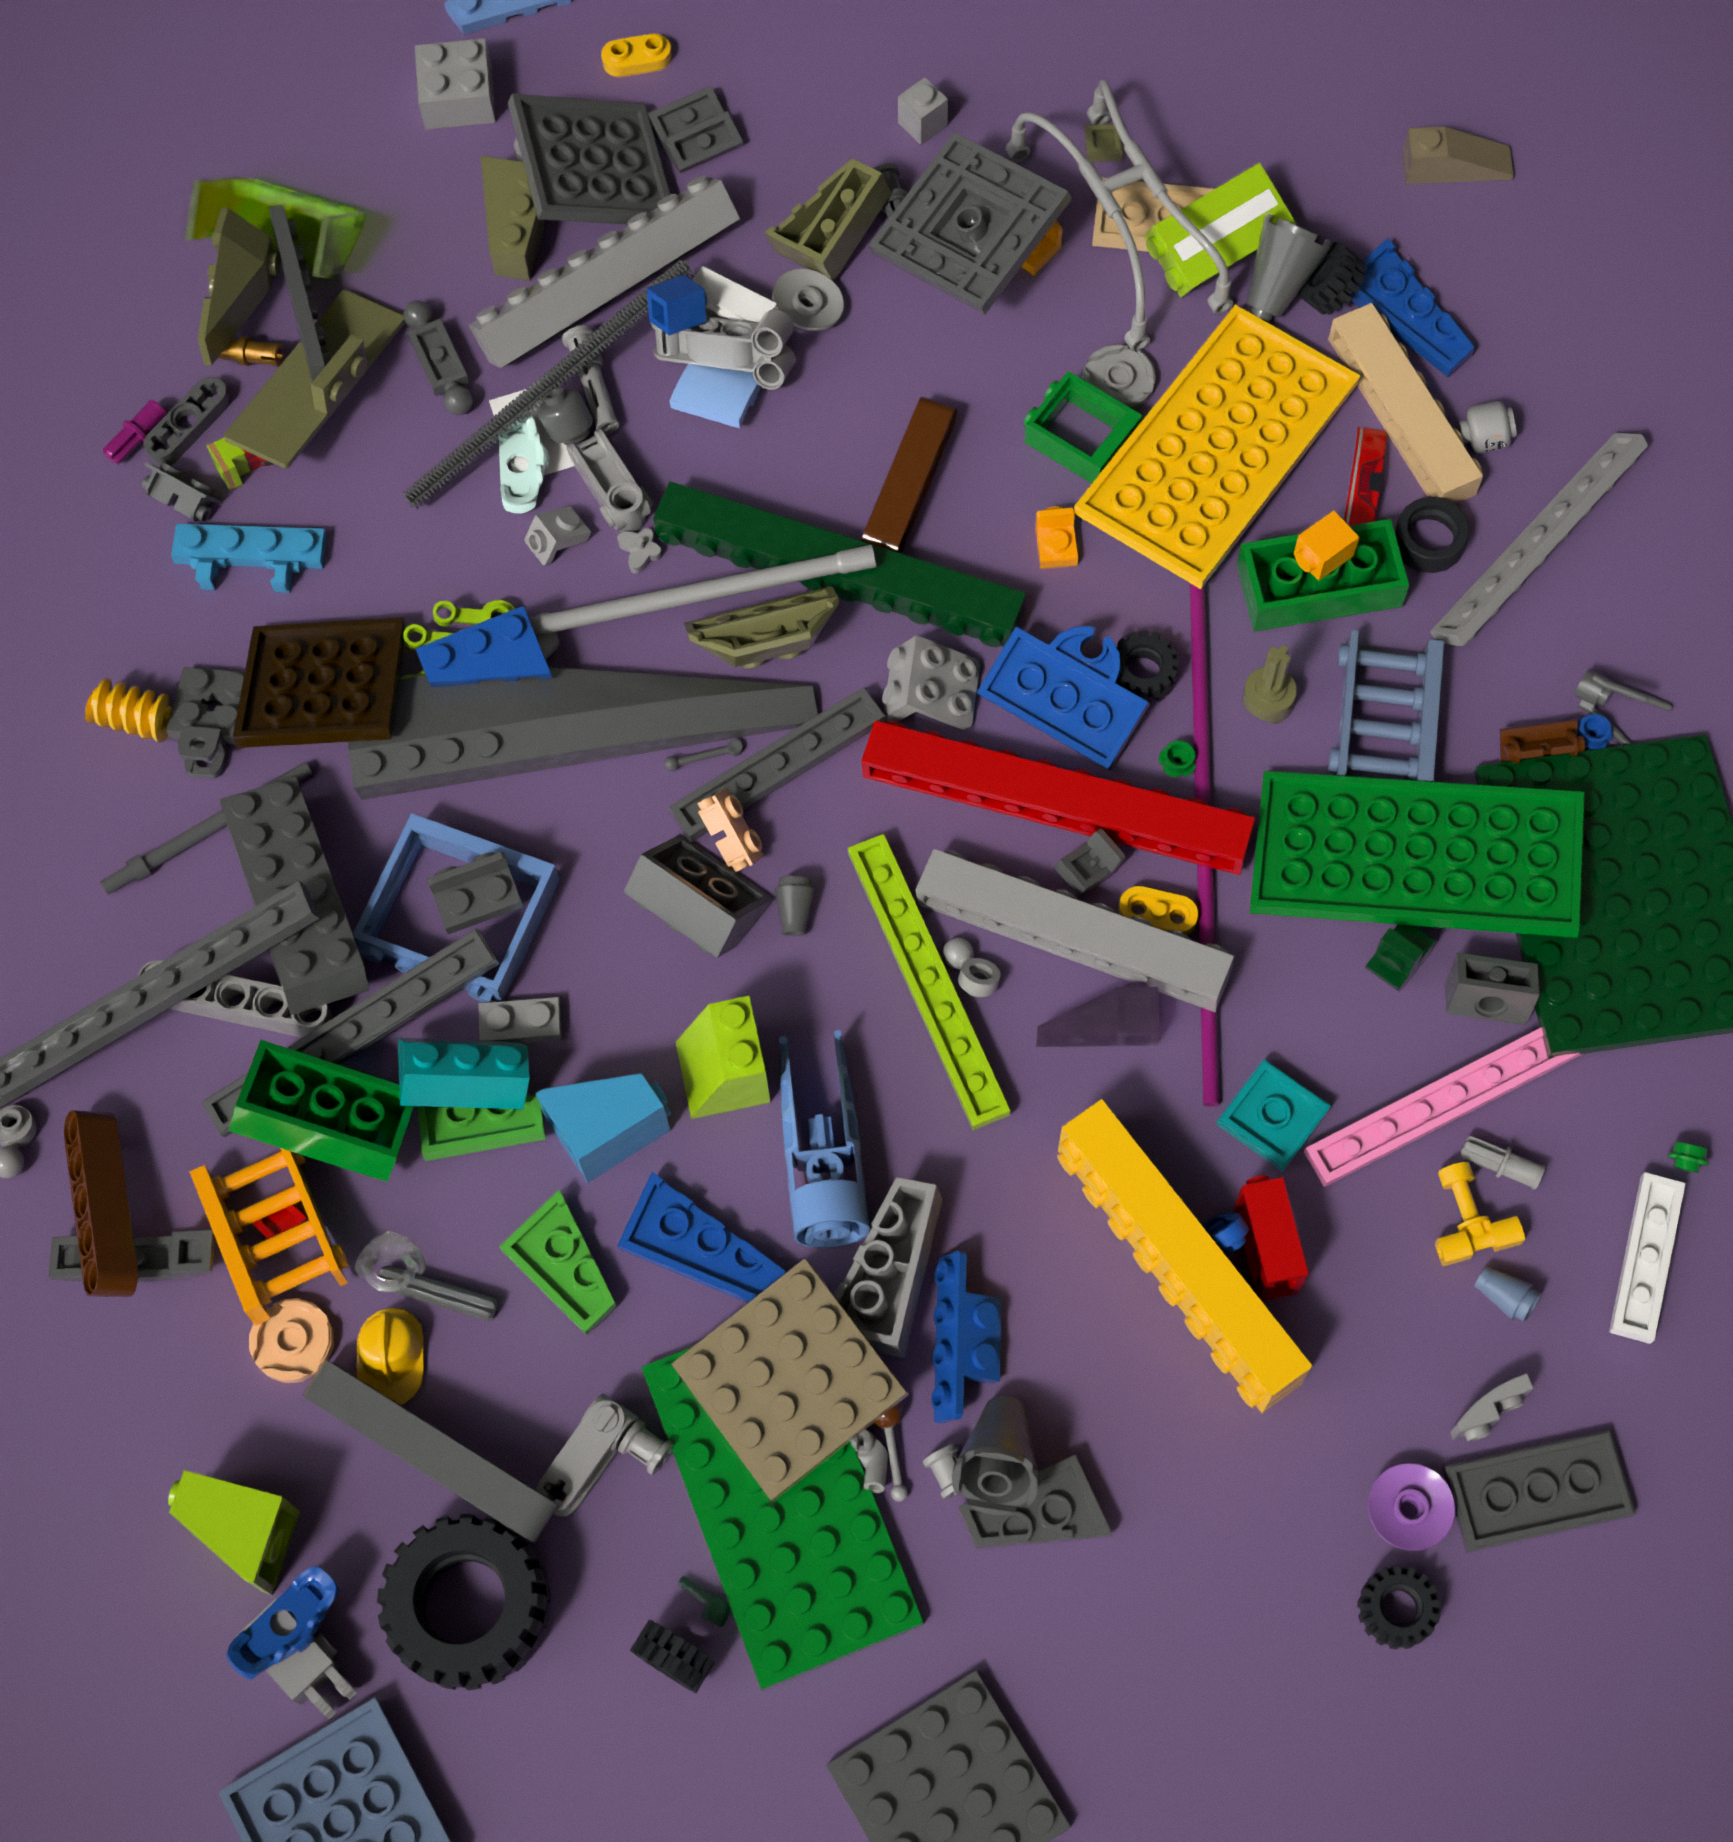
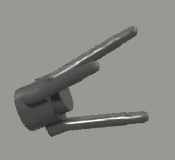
(1598, 689)

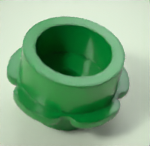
(1180, 750)
(1688, 1157)

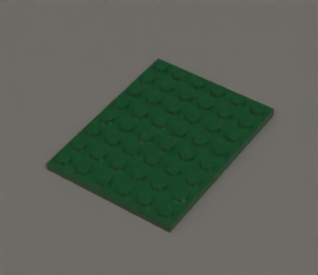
(1652, 898)

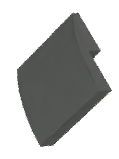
(694, 129)

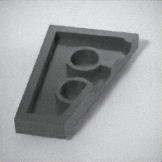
(1060, 1512)

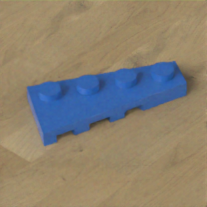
(1411, 310)
(690, 1243)

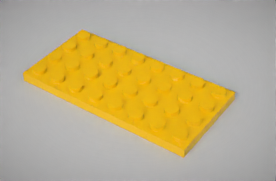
(1216, 446)

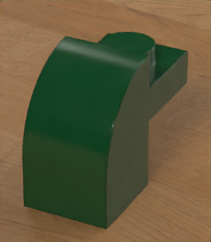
(1400, 955)

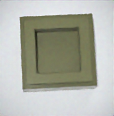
(1102, 143)

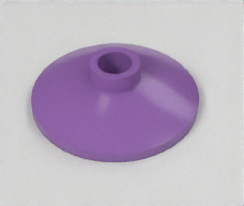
(1426, 1492)

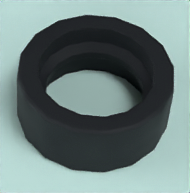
(1443, 512)

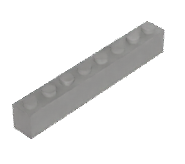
(603, 271)
(1075, 929)

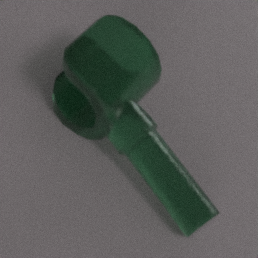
(716, 1609)

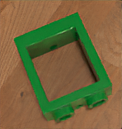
(1094, 402)

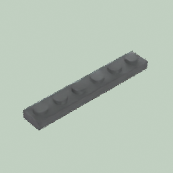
(298, 285)
(783, 759)

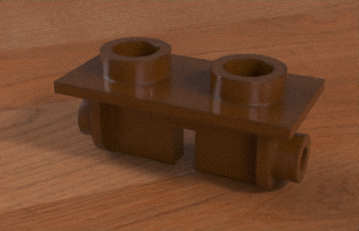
(1540, 741)

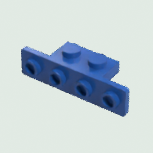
(965, 1338)

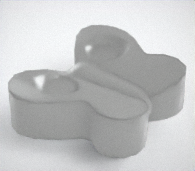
(641, 548)

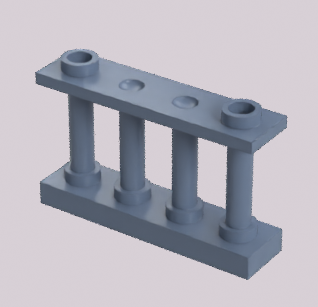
(1423, 699)

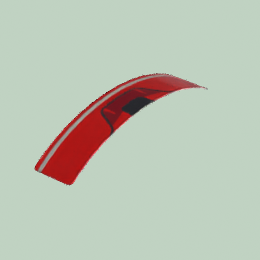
(1365, 476)

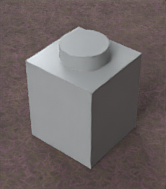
(922, 111)

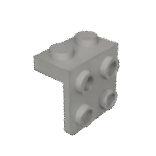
(931, 682)

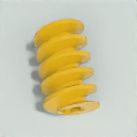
(129, 710)

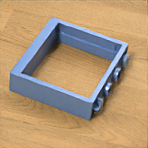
(465, 847)

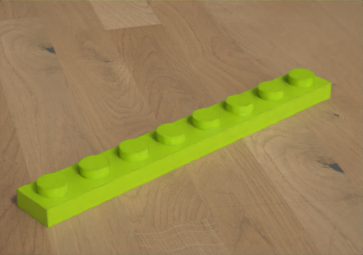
(929, 982)

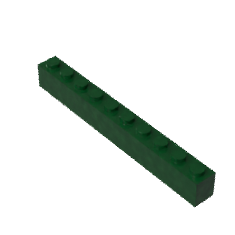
(896, 584)

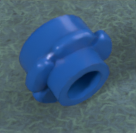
(1597, 724)

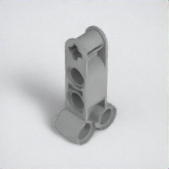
(734, 346)

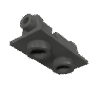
(193, 496)

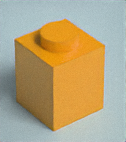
(1325, 545)

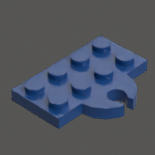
(1066, 692)

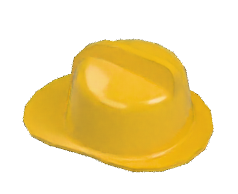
(391, 1354)

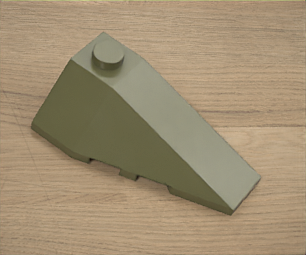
(236, 282)

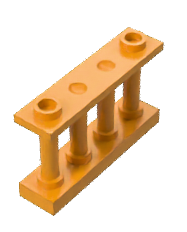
(242, 1259)

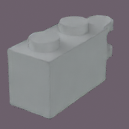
(307, 1671)

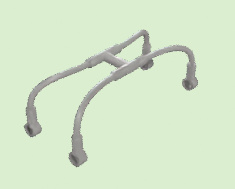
(1100, 113)

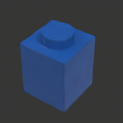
(676, 304)

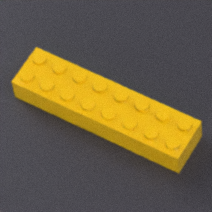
(1181, 1257)

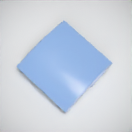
(715, 393)

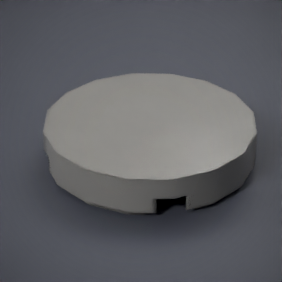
(1121, 374)

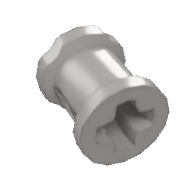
(646, 1447)
(942, 1466)

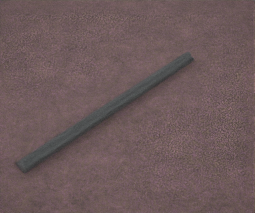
(536, 392)

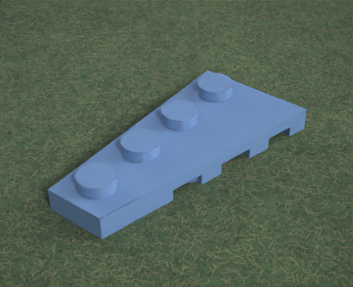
(482, 14)

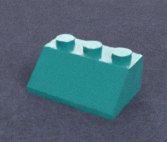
(462, 1073)

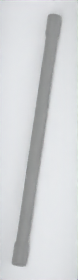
(841, 562)

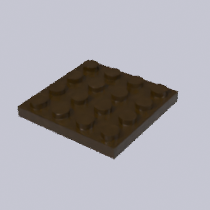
(320, 683)

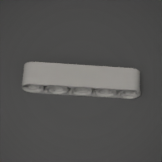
(252, 1009)

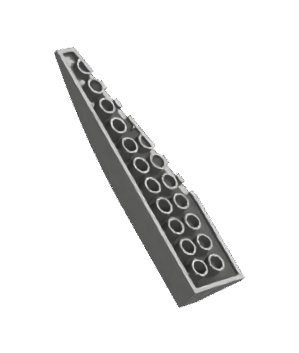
(560, 721)

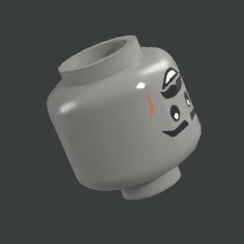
(1488, 426)

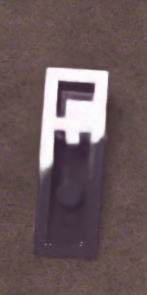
(1113, 1019)

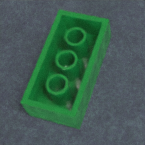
(1285, 595)
(321, 1111)

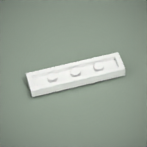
(1647, 1258)

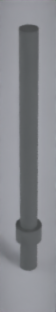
(140, 867)

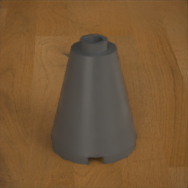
(1283, 265)
(998, 1460)

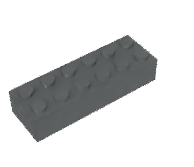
(274, 851)

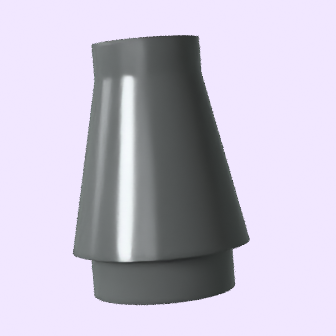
(794, 903)

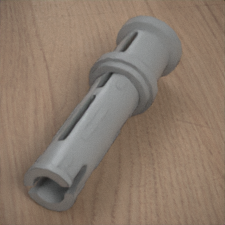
(593, 382)

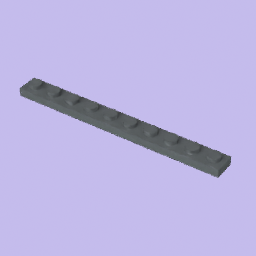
(155, 990)

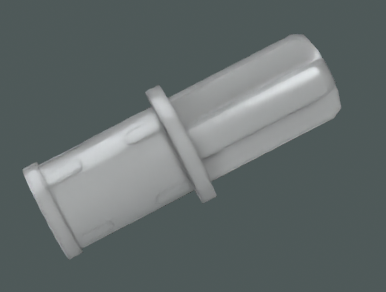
(1502, 1162)

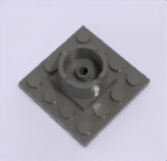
(970, 222)

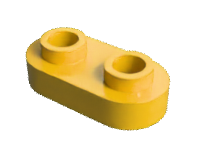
(636, 55)
(1159, 908)

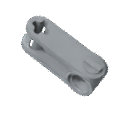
(611, 483)
(587, 1453)

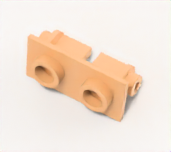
(725, 813)

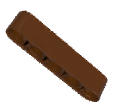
(910, 475)
(100, 1204)

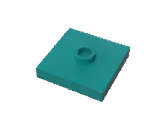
(1273, 1115)

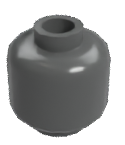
(565, 416)

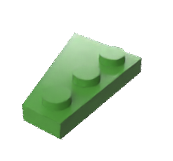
(470, 1130)
(560, 1264)

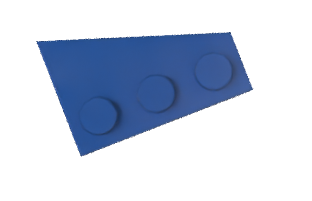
(488, 651)

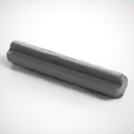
(444, 1295)

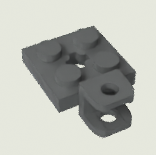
(200, 731)

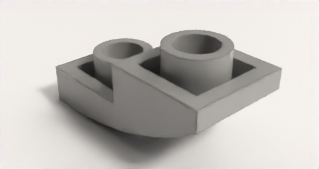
(1483, 1414)

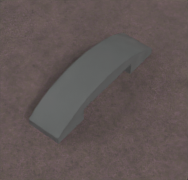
(157, 1258)

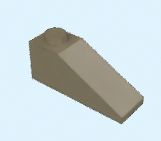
(1453, 156)

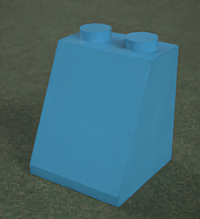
(605, 1119)

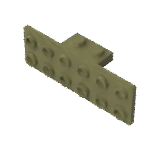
(293, 408)

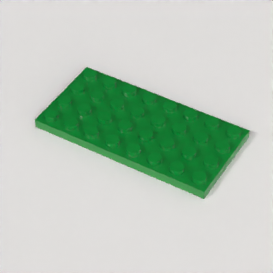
(1419, 853)
(799, 1572)

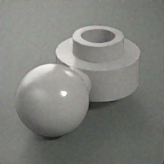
(976, 975)
(14, 1138)

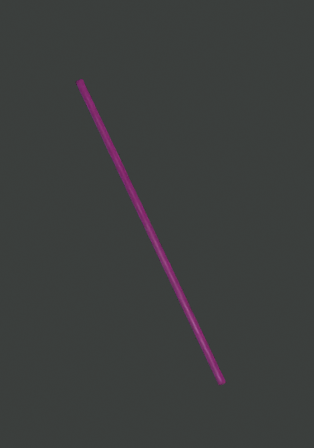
(1209, 1037)

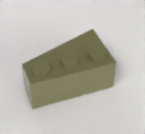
(510, 218)
(833, 220)

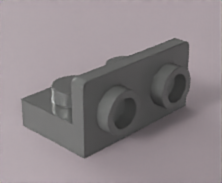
(474, 892)

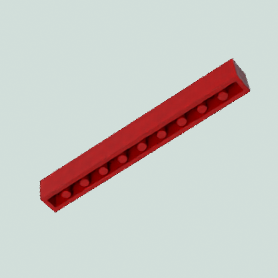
(1058, 796)

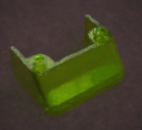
(323, 227)

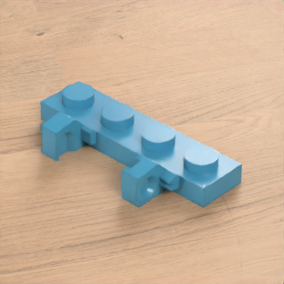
(275, 548)

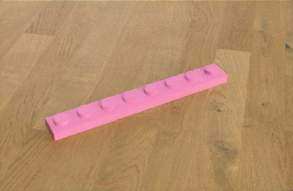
(1432, 1107)

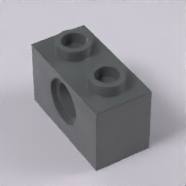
(1491, 988)

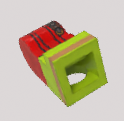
(233, 462)

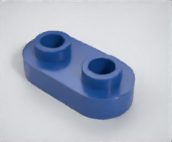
(1227, 1231)

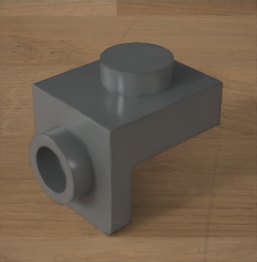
(1090, 863)

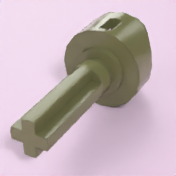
(1271, 689)

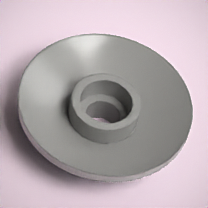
(808, 299)

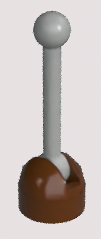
(888, 1422)

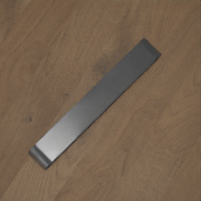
(430, 1450)

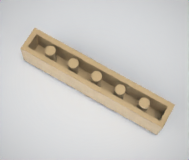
(1405, 405)

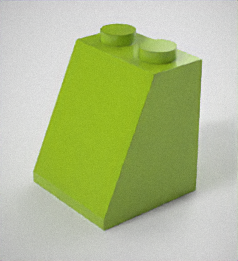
(723, 1060)
(238, 1524)

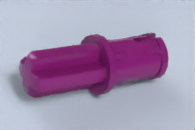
(134, 432)

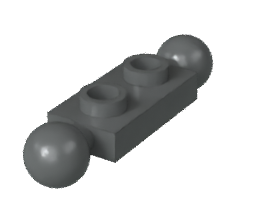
(438, 357)

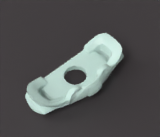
(521, 489)

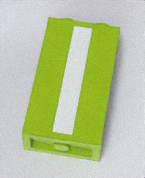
(1227, 217)

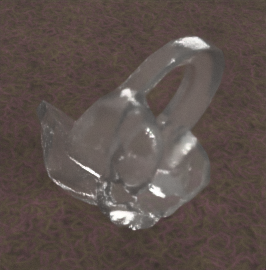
(390, 1247)

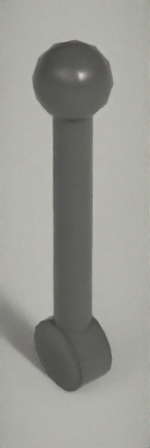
(733, 748)

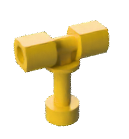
(1476, 1230)

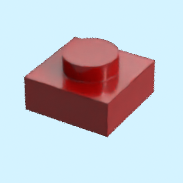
(279, 1221)

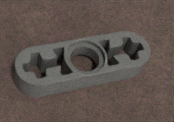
(187, 406)

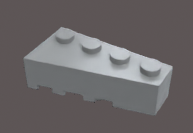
(891, 1266)

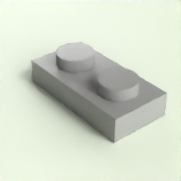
(521, 1020)

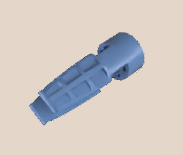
(833, 1209)

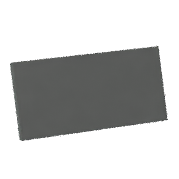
(1538, 1491)

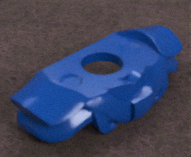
(261, 1648)

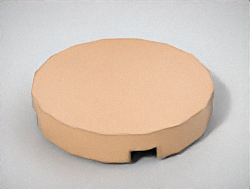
(292, 1341)

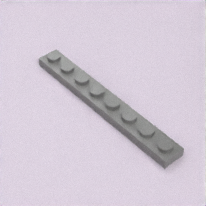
(1539, 539)

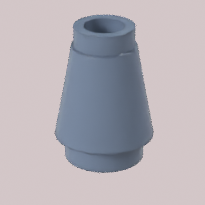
(1508, 1293)

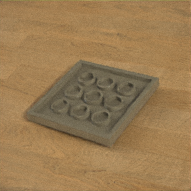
(789, 1379)

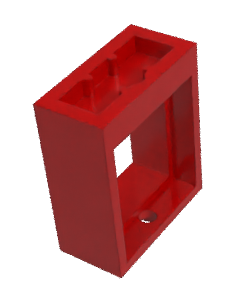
(1273, 1239)

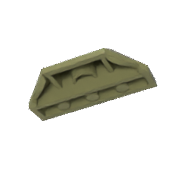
(766, 629)

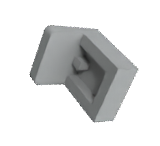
(555, 531)

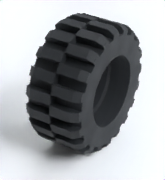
(419, 1566)

